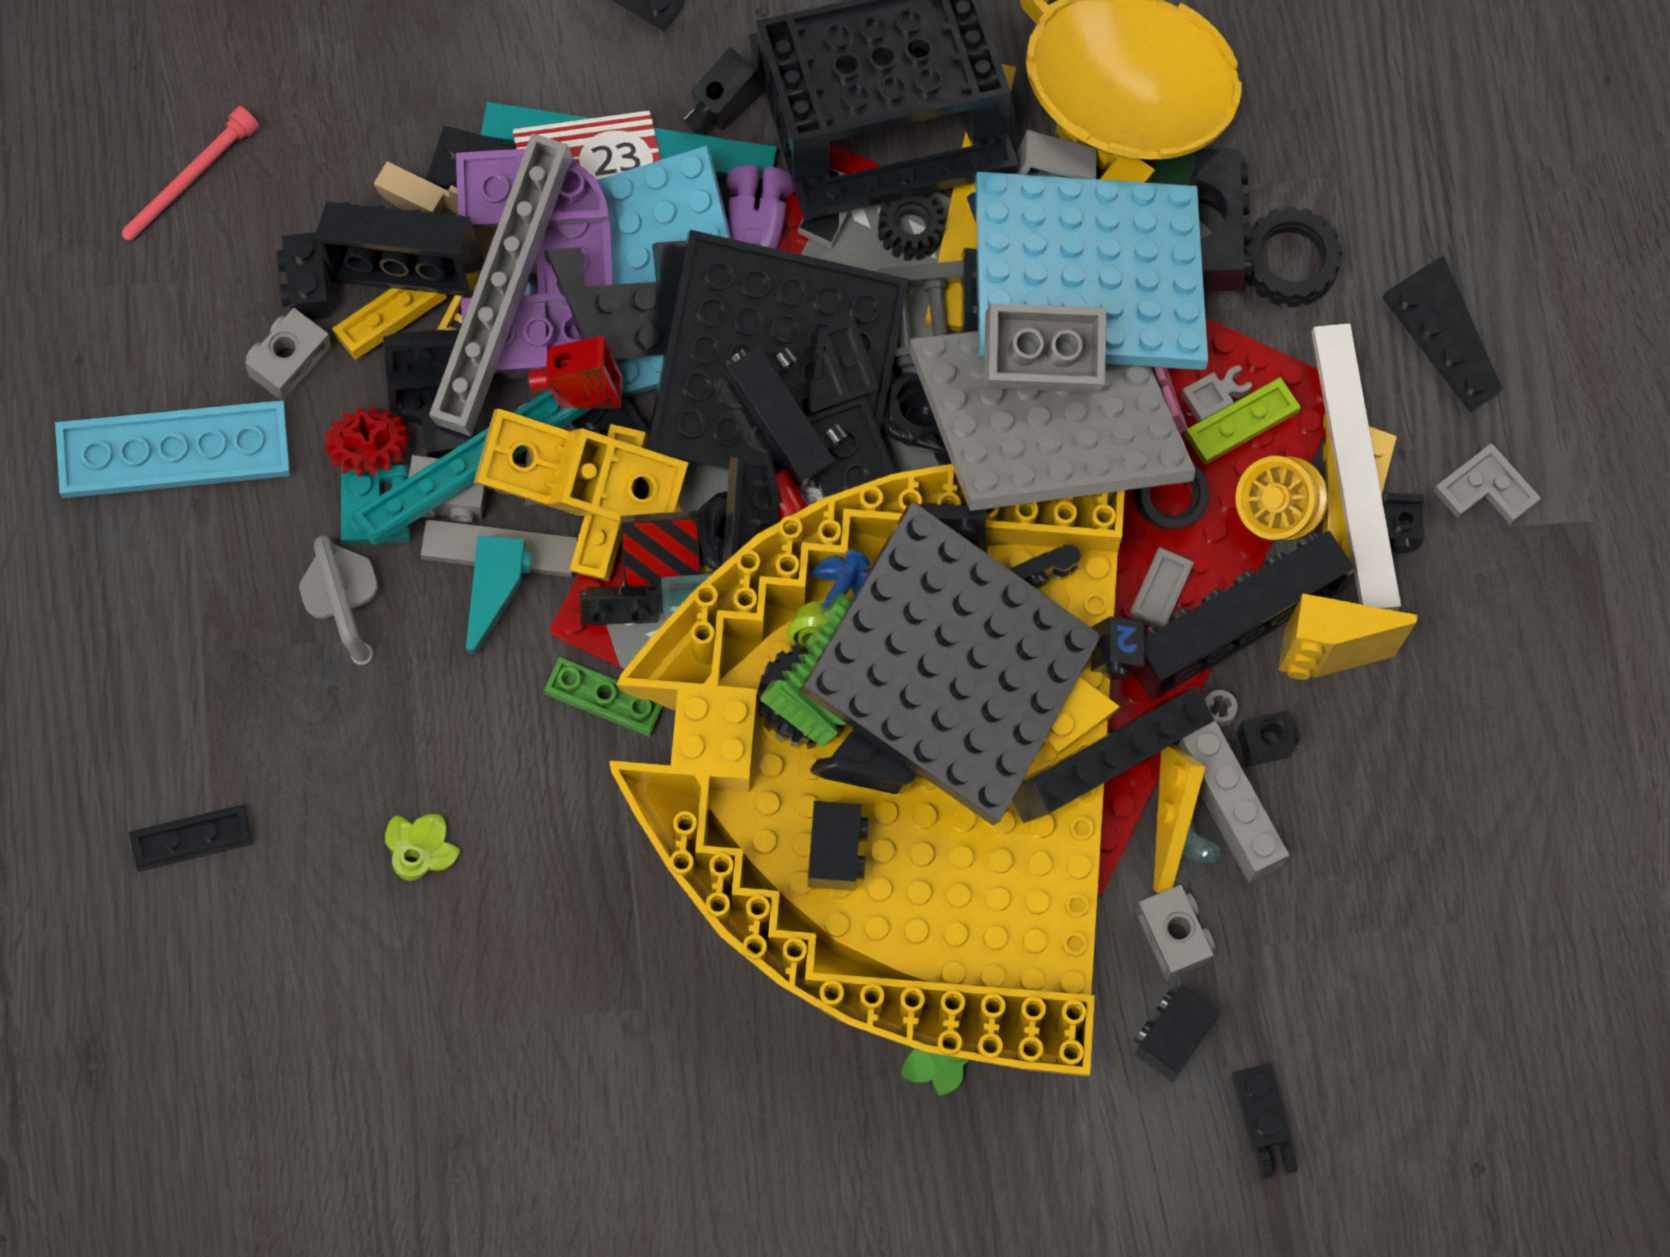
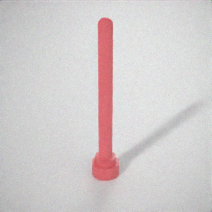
(240, 124)

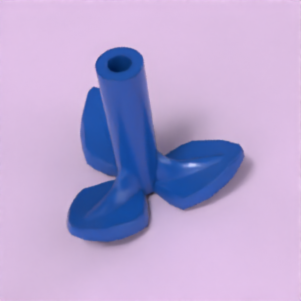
(846, 574)

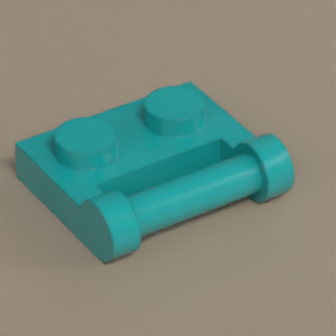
(362, 490)

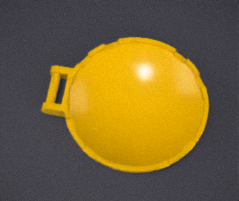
(1132, 74)

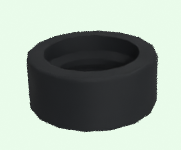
(1196, 509)

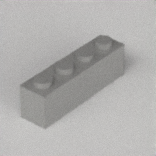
(1235, 804)

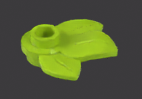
(422, 841)

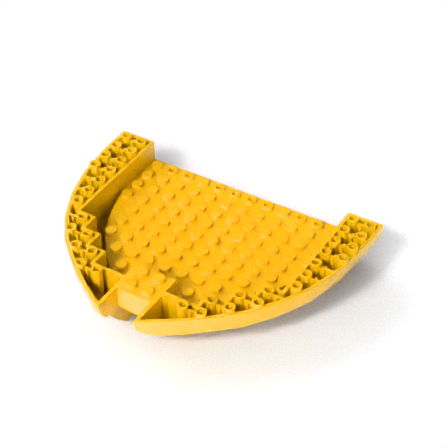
(962, 927)

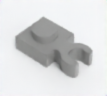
(1213, 395)

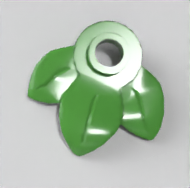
(943, 1070)

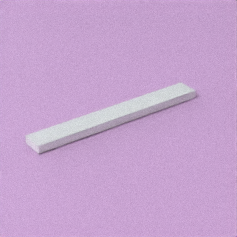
(1355, 467)

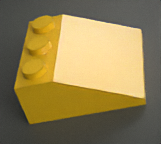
(1339, 635)

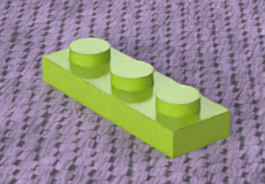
(1242, 421)

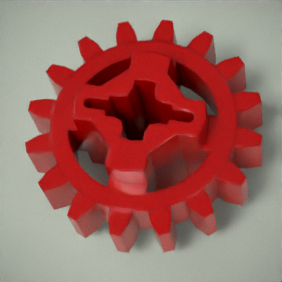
(366, 441)

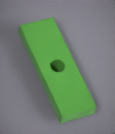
(581, 688)

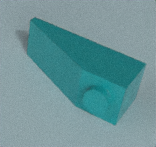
(495, 582)

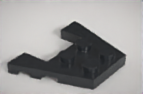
(629, 316)

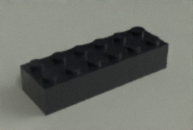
(1240, 614)

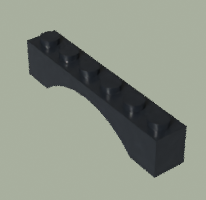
(1111, 755)

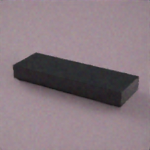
(191, 838)

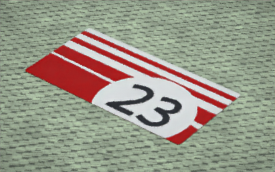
(602, 143)

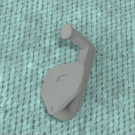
(334, 586)

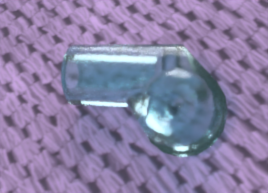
(1199, 848)

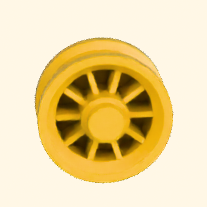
(1281, 498)

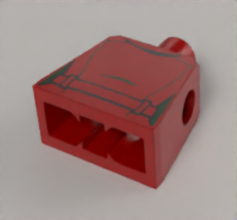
(580, 375)

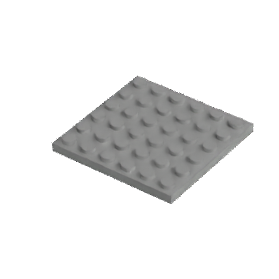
(1047, 443)

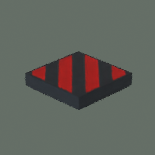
(659, 547)

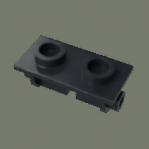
(633, 606)

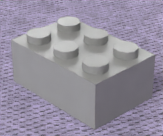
(1044, 348)

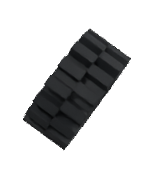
(911, 243)

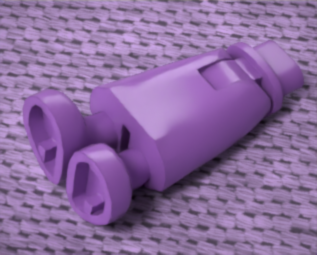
(761, 224)

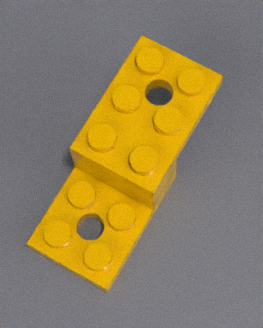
(576, 469)

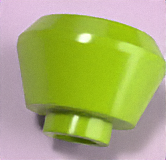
(805, 623)

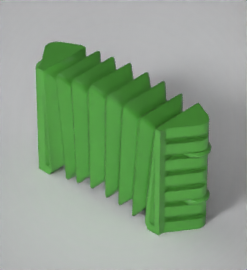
(790, 702)

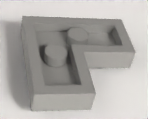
(1490, 477)

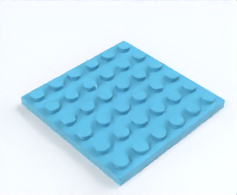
(1097, 248)

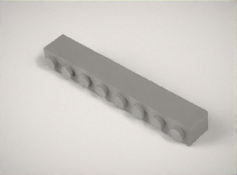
(501, 284)

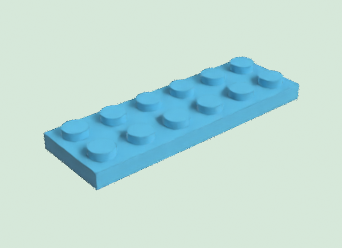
(172, 449)

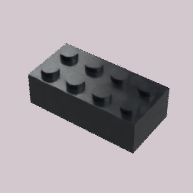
(399, 248)

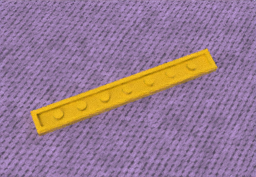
(960, 234)

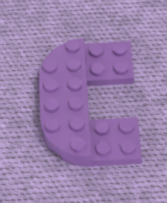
(578, 220)

